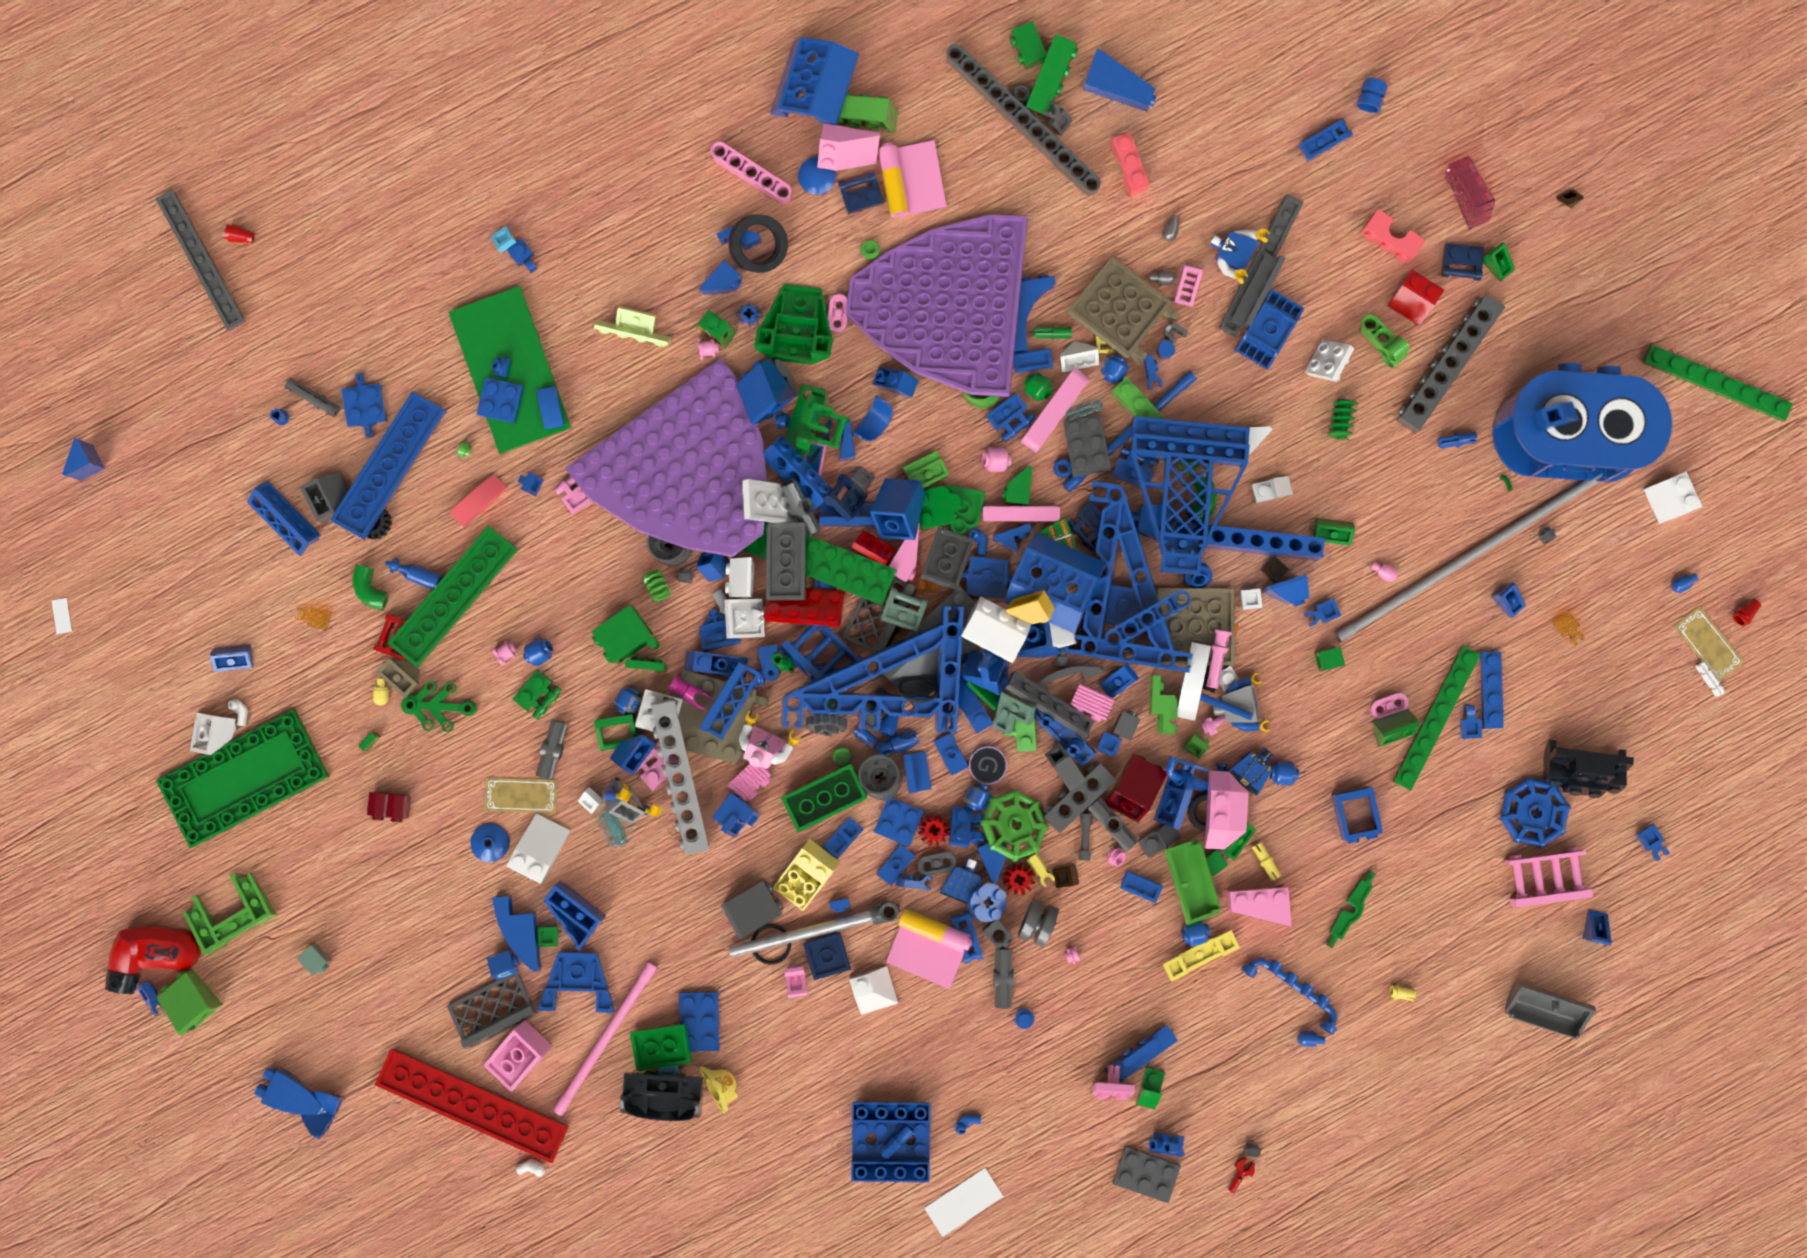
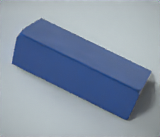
(231, 658)

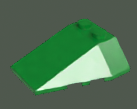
(796, 327)

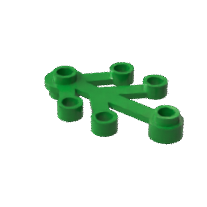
(434, 706)

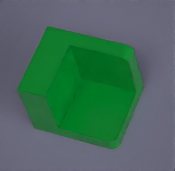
(1329, 659)

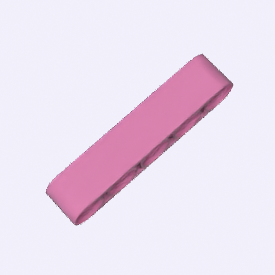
(746, 165)
(1055, 410)

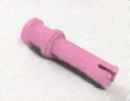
(1219, 650)

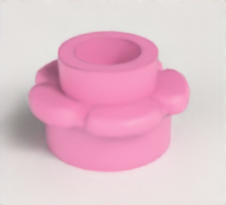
(1116, 857)
(1072, 955)

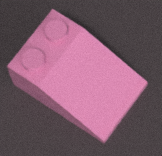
(847, 147)
(518, 1055)

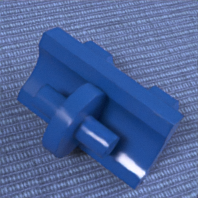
(1167, 1144)

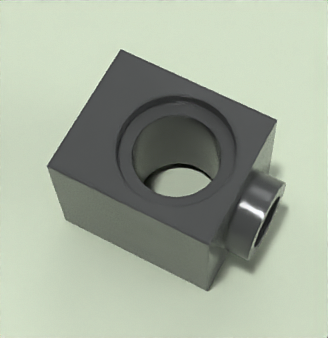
(1126, 724)
(997, 925)

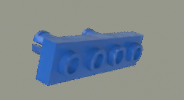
(1071, 741)

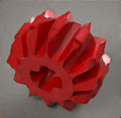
(930, 835)
(1023, 873)

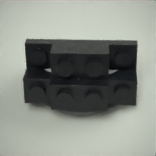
(1588, 771)
(662, 1096)

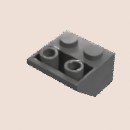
(325, 495)

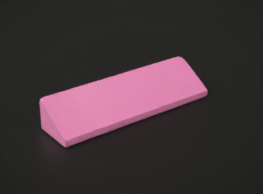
(1021, 513)

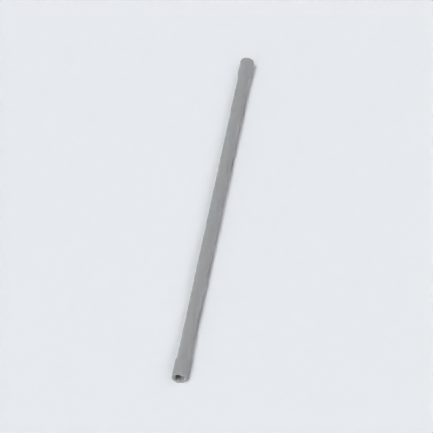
(1351, 629)

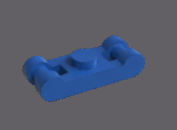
(977, 954)

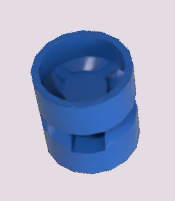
(1372, 93)

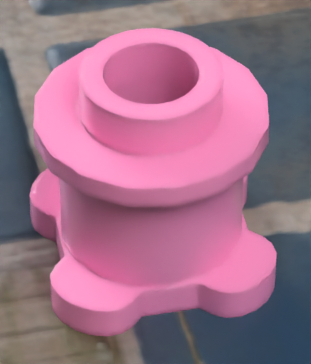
(707, 348)
(504, 652)

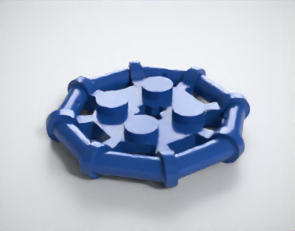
(1526, 819)

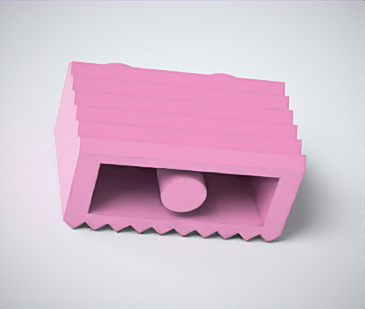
(1091, 702)
(749, 781)

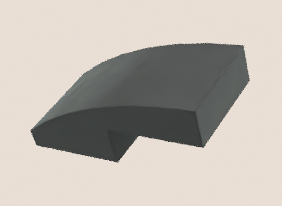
(786, 375)

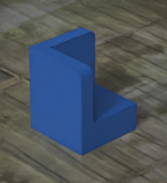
(712, 566)

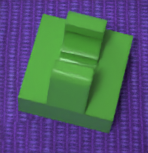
(1196, 746)

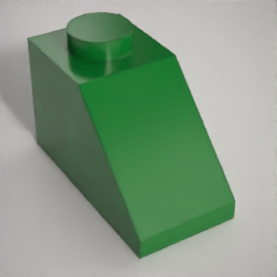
(1018, 489)

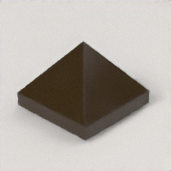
(1570, 198)

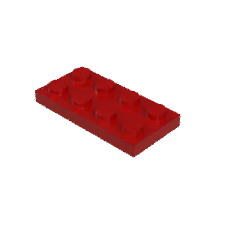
(820, 608)

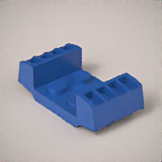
(1269, 329)

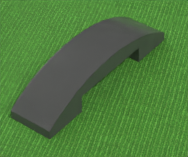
(1086, 671)

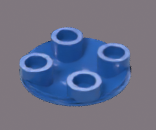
(815, 179)

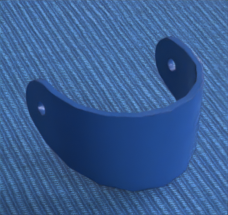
(875, 421)

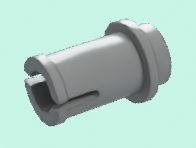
(719, 597)

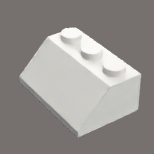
(995, 629)

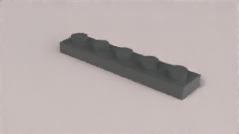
(1049, 704)

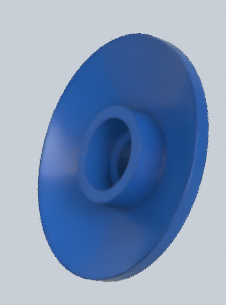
(499, 841)

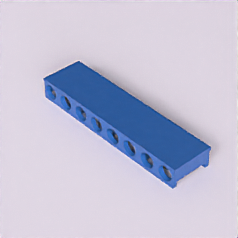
(1260, 542)

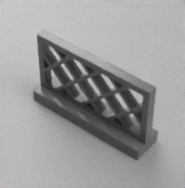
(889, 630)
(499, 1025)

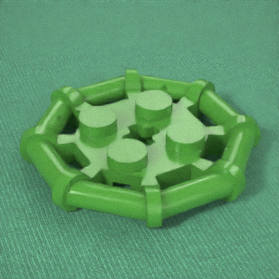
(1004, 827)

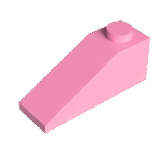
(906, 560)

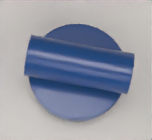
(501, 366)

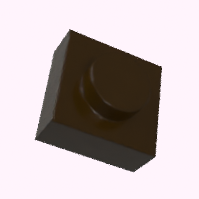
(1274, 569)

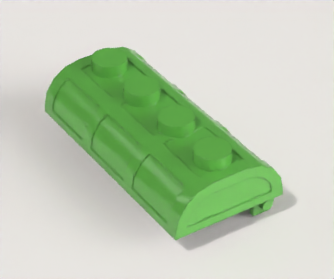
(1192, 881)

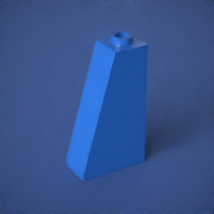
(1118, 83)

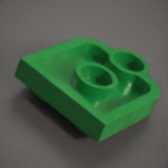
(939, 507)
(970, 511)

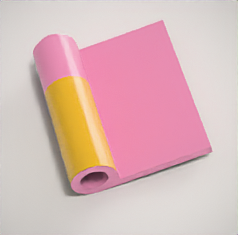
(912, 178)
(928, 948)

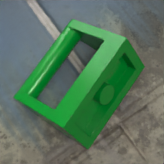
(599, 724)

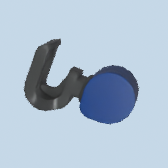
(1167, 348)

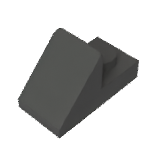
(1158, 840)

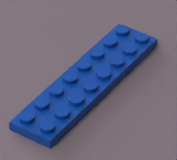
(388, 466)

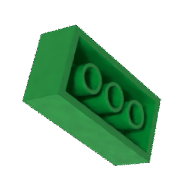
(824, 798)

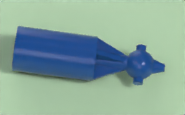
(416, 574)

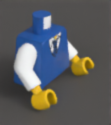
(1237, 251)

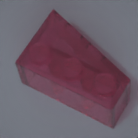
(1470, 192)

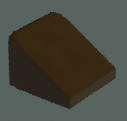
(1066, 876)

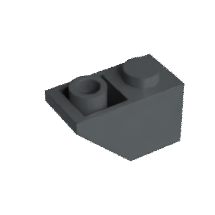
(1065, 767)

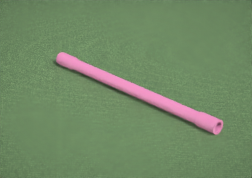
(643, 979)

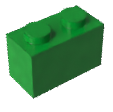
(1028, 45)

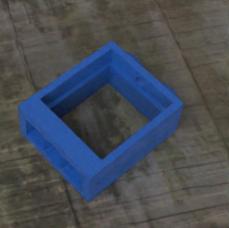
(1339, 811)

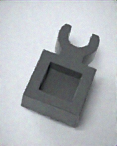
(1059, 118)

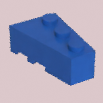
(574, 913)

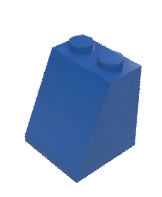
(764, 391)
(898, 508)

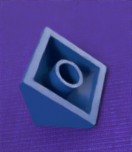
(82, 461)

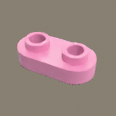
(837, 314)
(1388, 705)

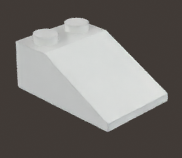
(538, 849)

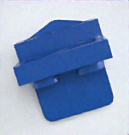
(986, 671)

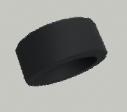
(1191, 811)

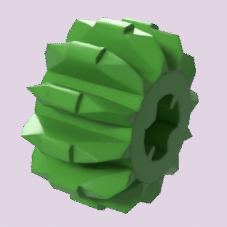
(656, 585)

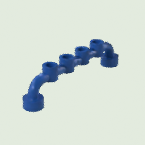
(1305, 989)

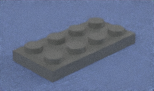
(786, 561)

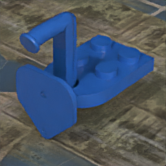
(1179, 790)

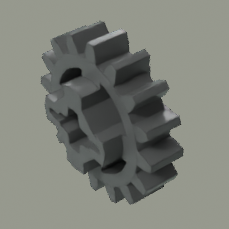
(826, 724)

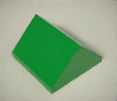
(1395, 727)

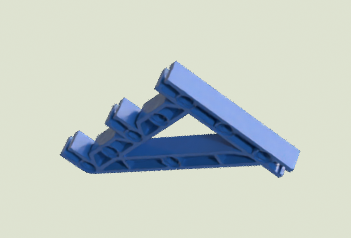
(1120, 518)
(817, 692)

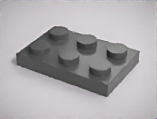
(1087, 445)
(947, 558)
(1146, 1174)

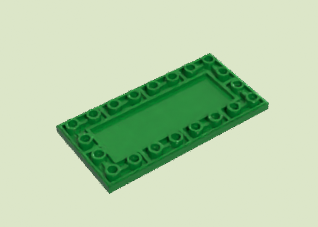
(506, 329)
(242, 778)

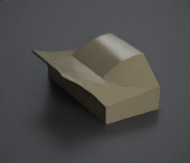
(400, 675)

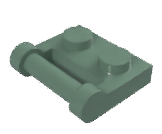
(903, 616)

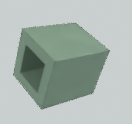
(315, 960)

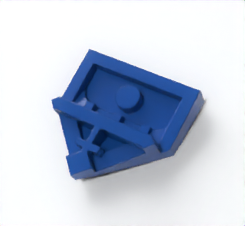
(713, 632)

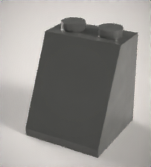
(752, 909)

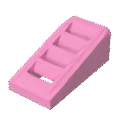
(1196, 280)

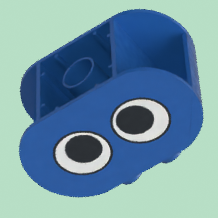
(1618, 430)

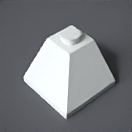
(211, 733)
(873, 990)

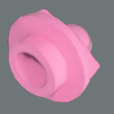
(1210, 725)

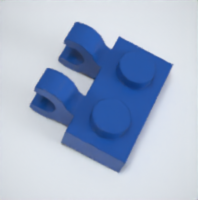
(960, 827)

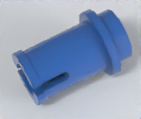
(279, 416)
(865, 736)

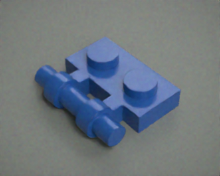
(1005, 413)
(1125, 470)

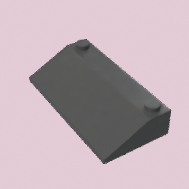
(927, 664)

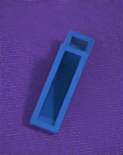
(519, 931)

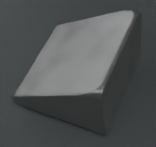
(862, 478)

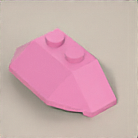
(1225, 810)

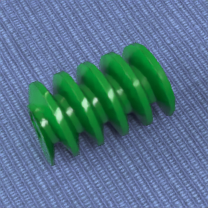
(1341, 419)

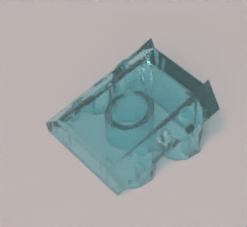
(612, 830)

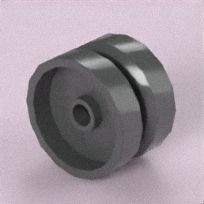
(1040, 923)

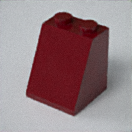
(1136, 788)

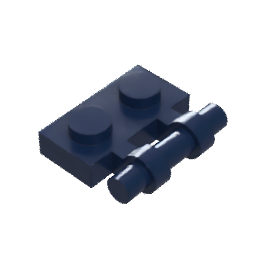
(1091, 517)

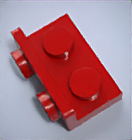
(873, 548)

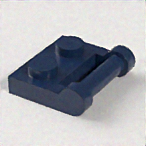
(863, 198)
(1464, 256)
(851, 500)

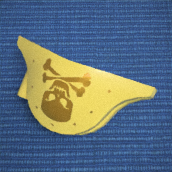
(721, 1086)

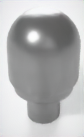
(1171, 229)
(1163, 277)

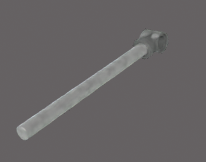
(874, 915)

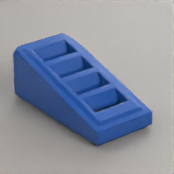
(847, 446)

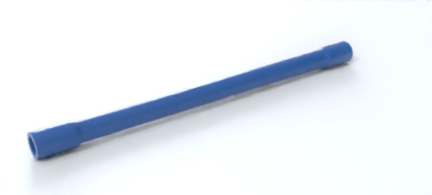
(1180, 386)

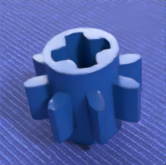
(753, 319)

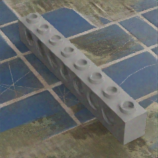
(698, 842)

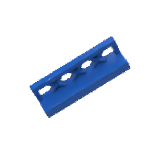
(284, 515)
(724, 696)

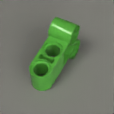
(1392, 350)

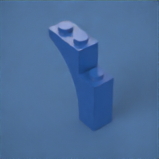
(1030, 292)

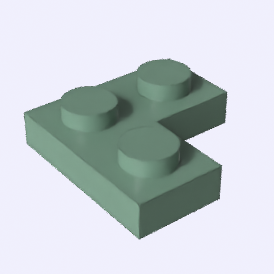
(1011, 709)

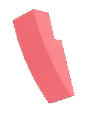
(478, 500)

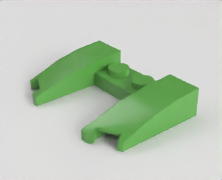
(214, 937)

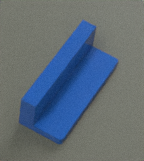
(832, 518)

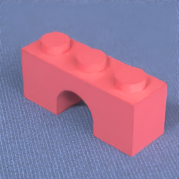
(1128, 157)
(1378, 230)

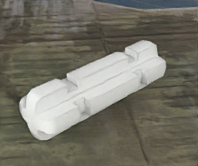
(1710, 678)

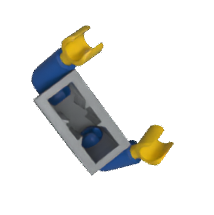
(1243, 695)
(624, 803)

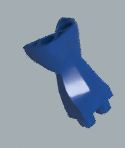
(292, 1096)

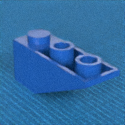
(712, 663)

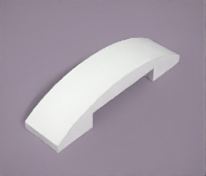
(1193, 681)

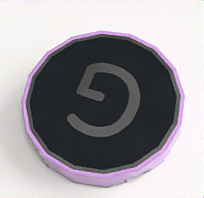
(988, 765)

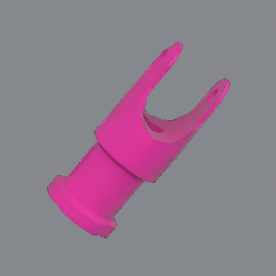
(687, 691)

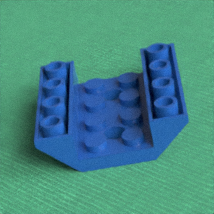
(822, 80)
(1059, 568)
(885, 1120)

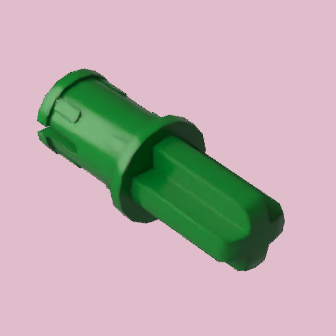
(1052, 332)
(783, 663)

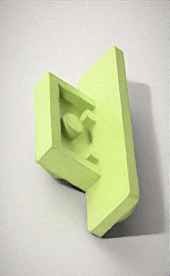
(635, 325)

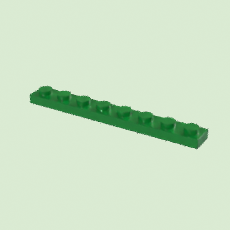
(1717, 383)
(1436, 718)

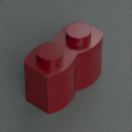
(388, 805)

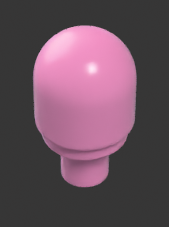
(1385, 571)

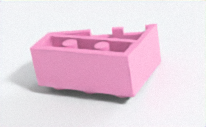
(1262, 903)

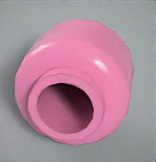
(996, 459)

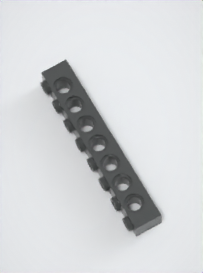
(1491, 310)

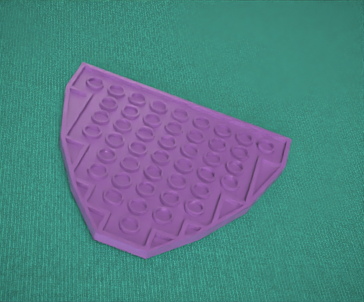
(948, 302)
(682, 467)

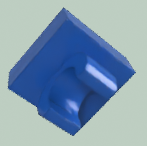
(531, 483)

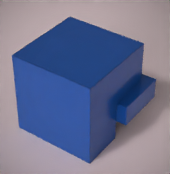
(734, 815)

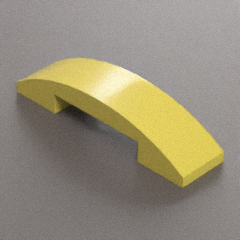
(1199, 955)

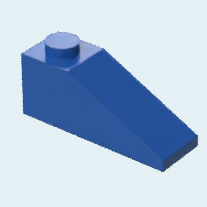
(972, 708)

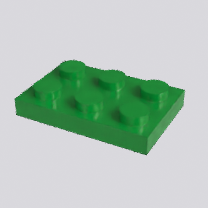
(661, 1047)

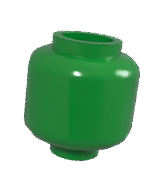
(1038, 386)

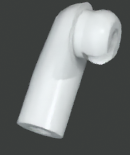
(241, 711)
(531, 1165)

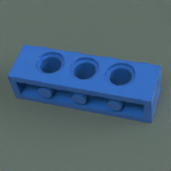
(790, 464)

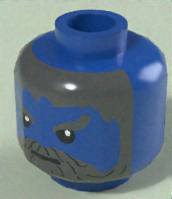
(628, 700)
(977, 797)

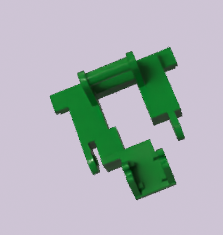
(807, 418)

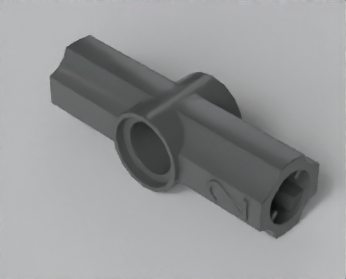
(800, 506)
(551, 749)
(1121, 833)
(1003, 978)

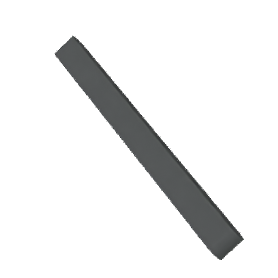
(1021, 111)

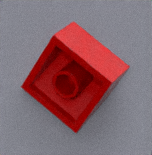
(1415, 297)

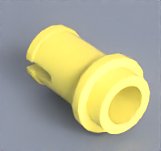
(1402, 993)

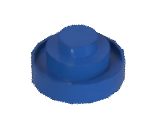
(1201, 580)

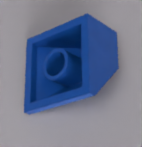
(1290, 591)
(1038, 642)

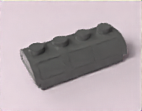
(1548, 1010)

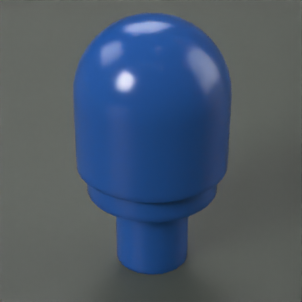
(1683, 583)
(1310, 1039)

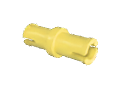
(1266, 861)

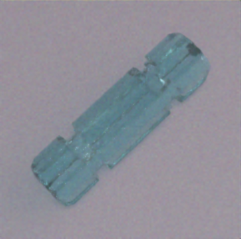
(1084, 410)

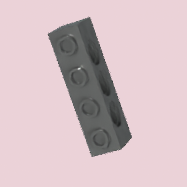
(1060, 822)

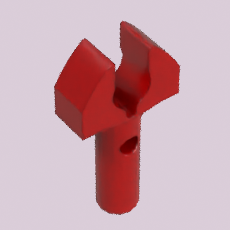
(1241, 1174)

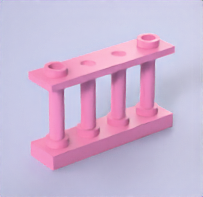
(1541, 895)

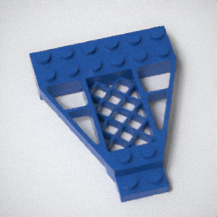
(1192, 443)

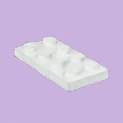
(766, 502)

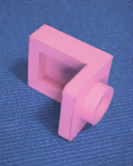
(795, 981)

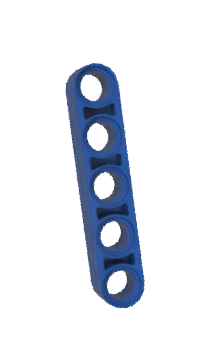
(1158, 617)

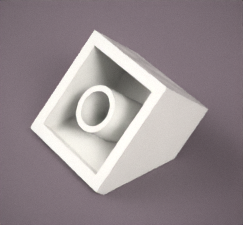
(1672, 497)
(740, 578)

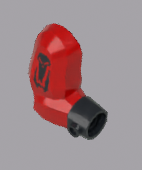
(148, 949)

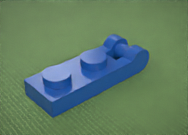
(1325, 140)

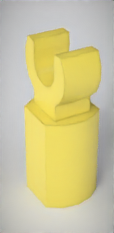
(1039, 868)

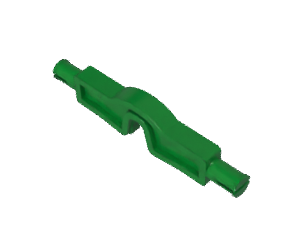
(1355, 899)

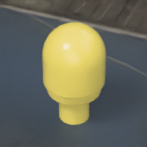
(380, 693)

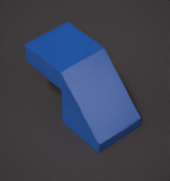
(748, 239)

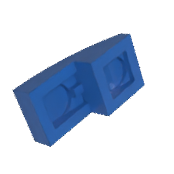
(550, 407)
(842, 838)

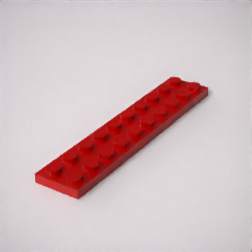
(471, 1105)

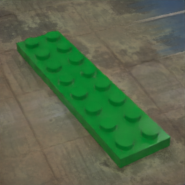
(839, 568)
(453, 596)

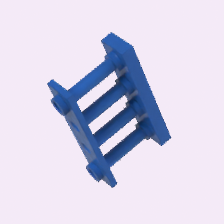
(805, 662)

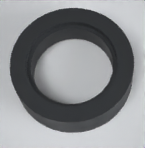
(780, 237)

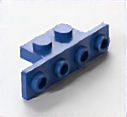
(1144, 1052)

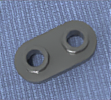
(936, 863)

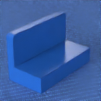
(917, 772)

